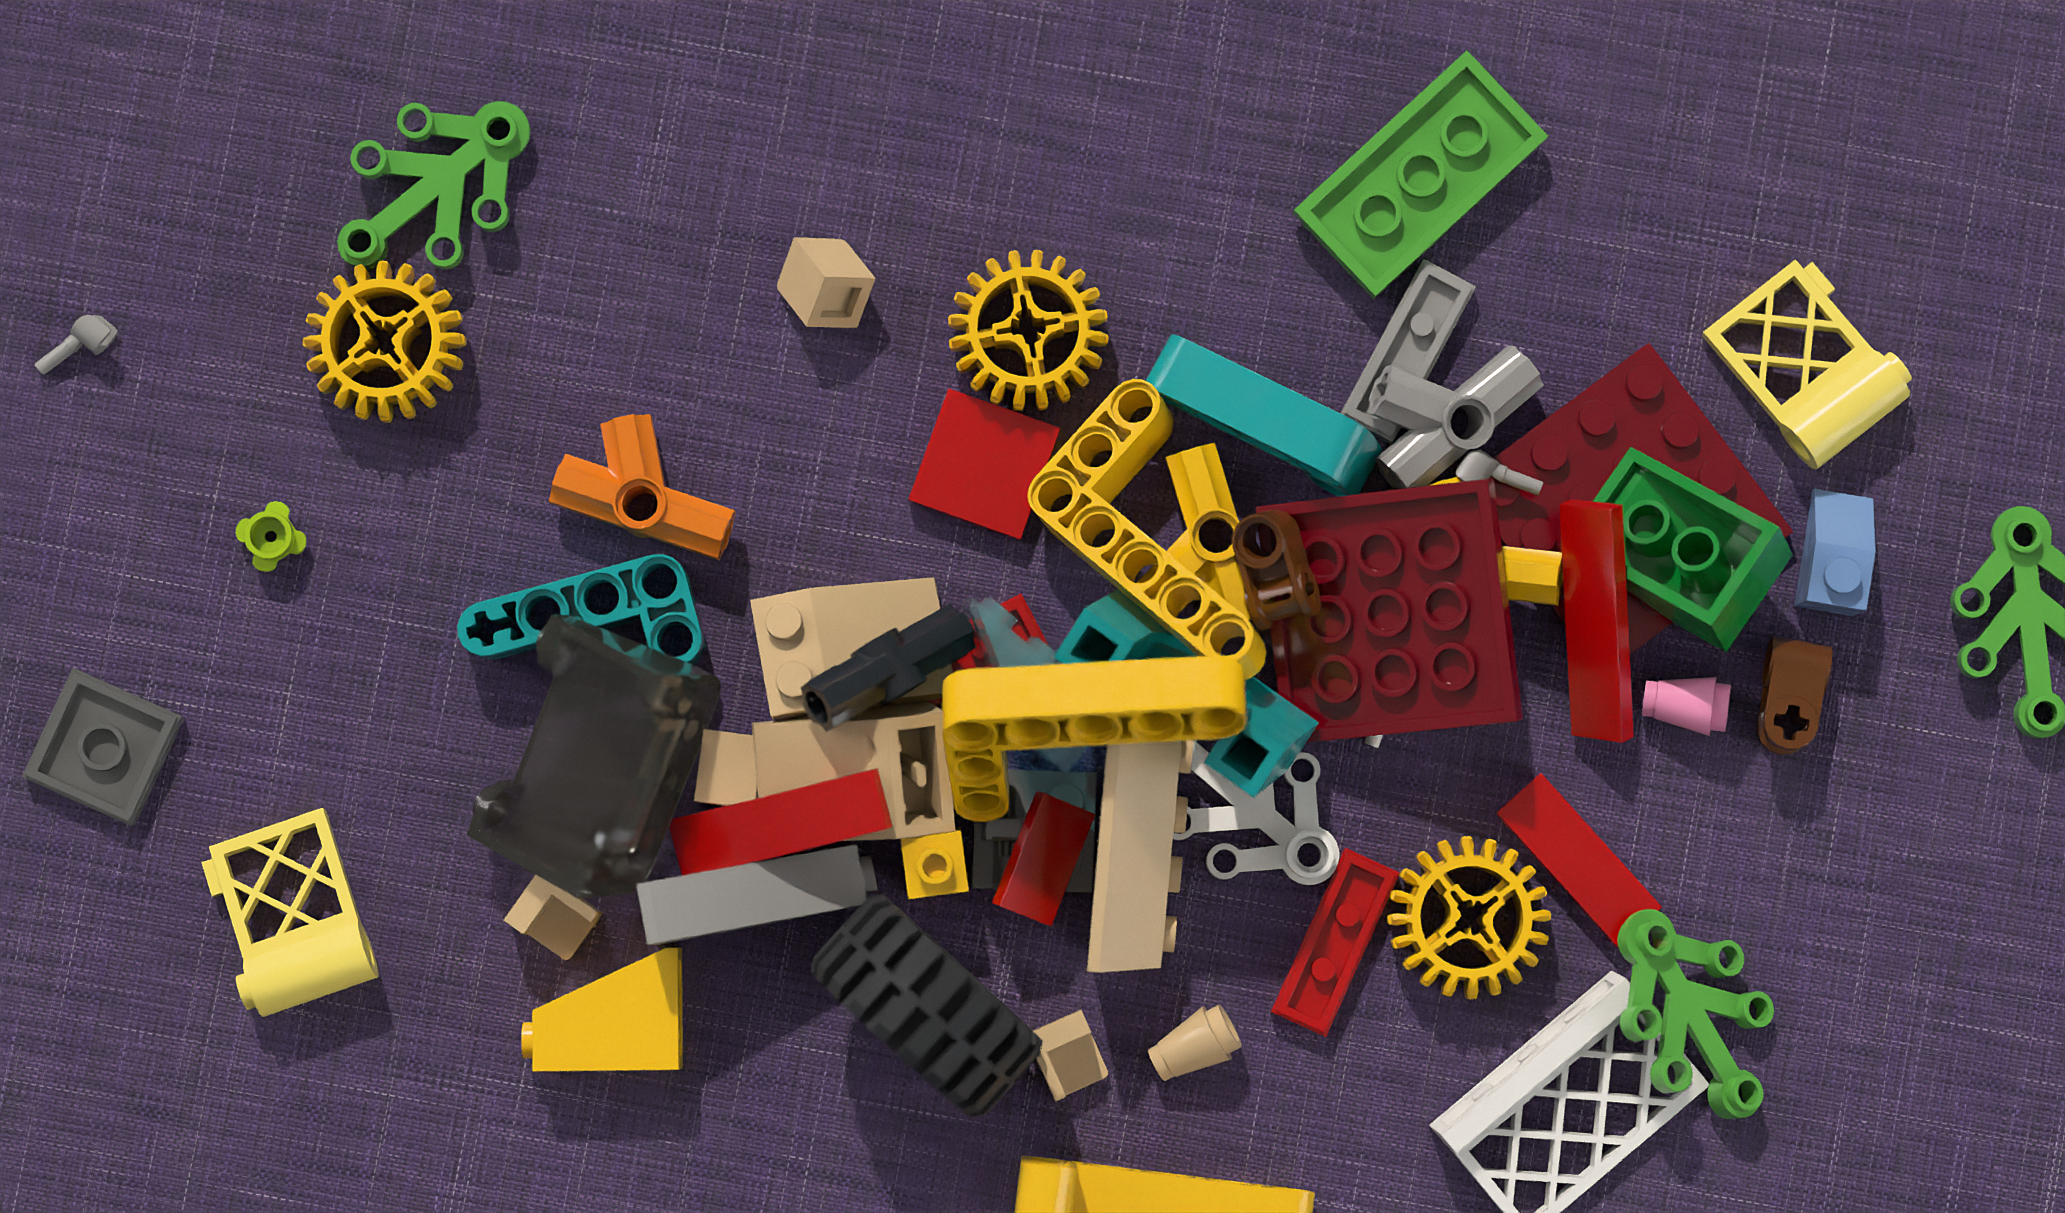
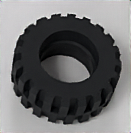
(926, 1006)

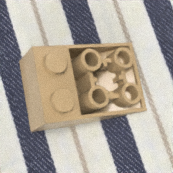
(896, 739)

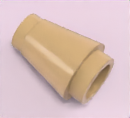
(1196, 1043)

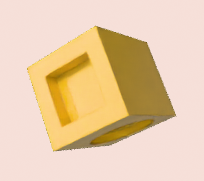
(935, 864)

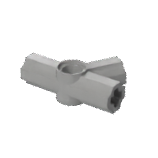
(1428, 408)

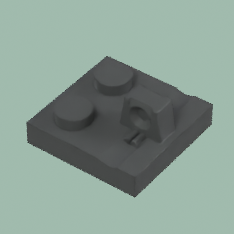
(997, 838)

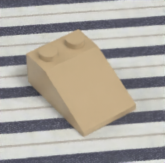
(821, 627)

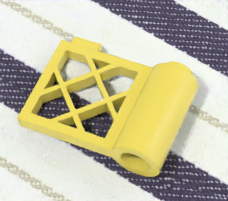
(1839, 401)
(302, 961)

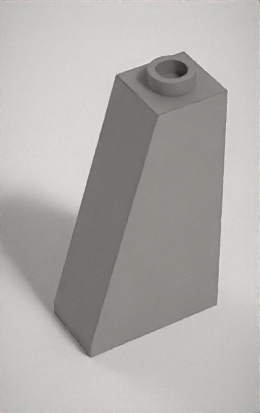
(755, 894)

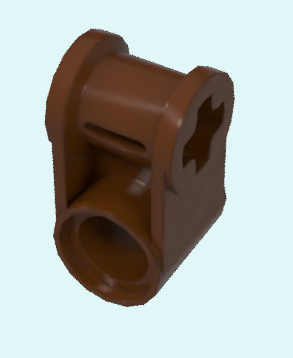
(1275, 573)
(1795, 683)

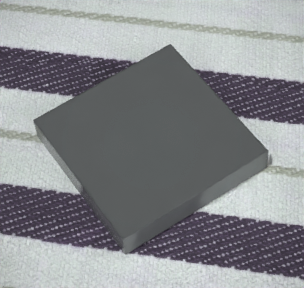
(103, 747)

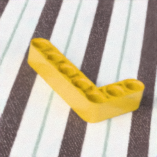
(1130, 547)
(1077, 706)
(1082, 1187)

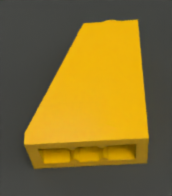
(614, 1022)

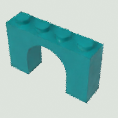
(1273, 729)

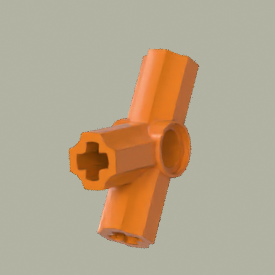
(637, 470)

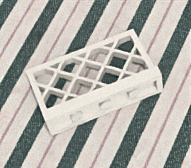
(1533, 1068)

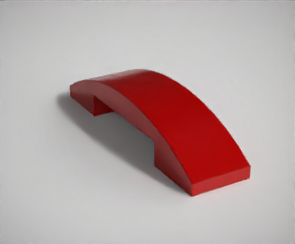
(781, 823)

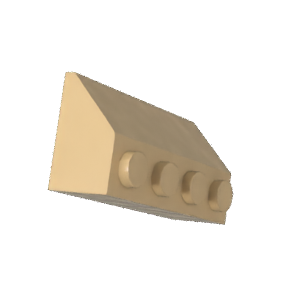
(1136, 856)

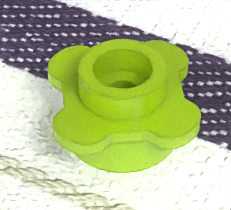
(254, 532)

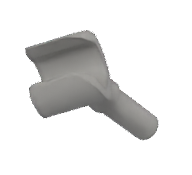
(88, 331)
(1481, 465)

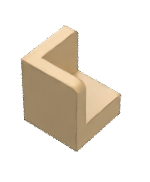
(825, 282)
(726, 769)
(553, 917)
(1069, 1055)

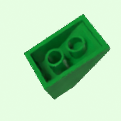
(1693, 549)

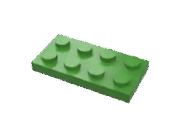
(1420, 174)

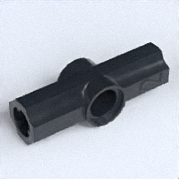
(888, 667)

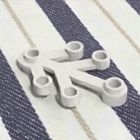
(1261, 814)

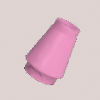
(1689, 703)

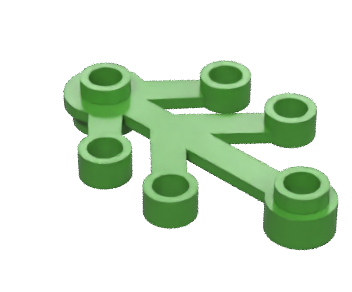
(441, 178)
(2026, 608)
(1687, 1008)

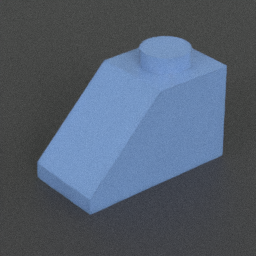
(1837, 554)

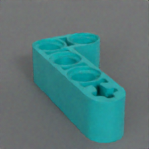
(1266, 415)
(572, 598)

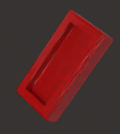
(1043, 858)

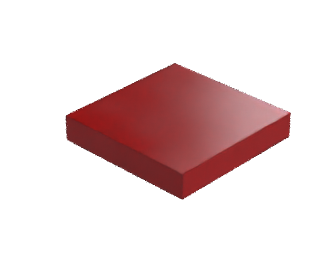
(983, 464)

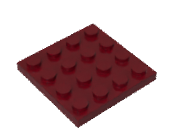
(1586, 439)
(1408, 613)

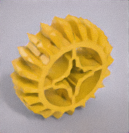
(354, 300)
(1001, 337)
(1510, 886)

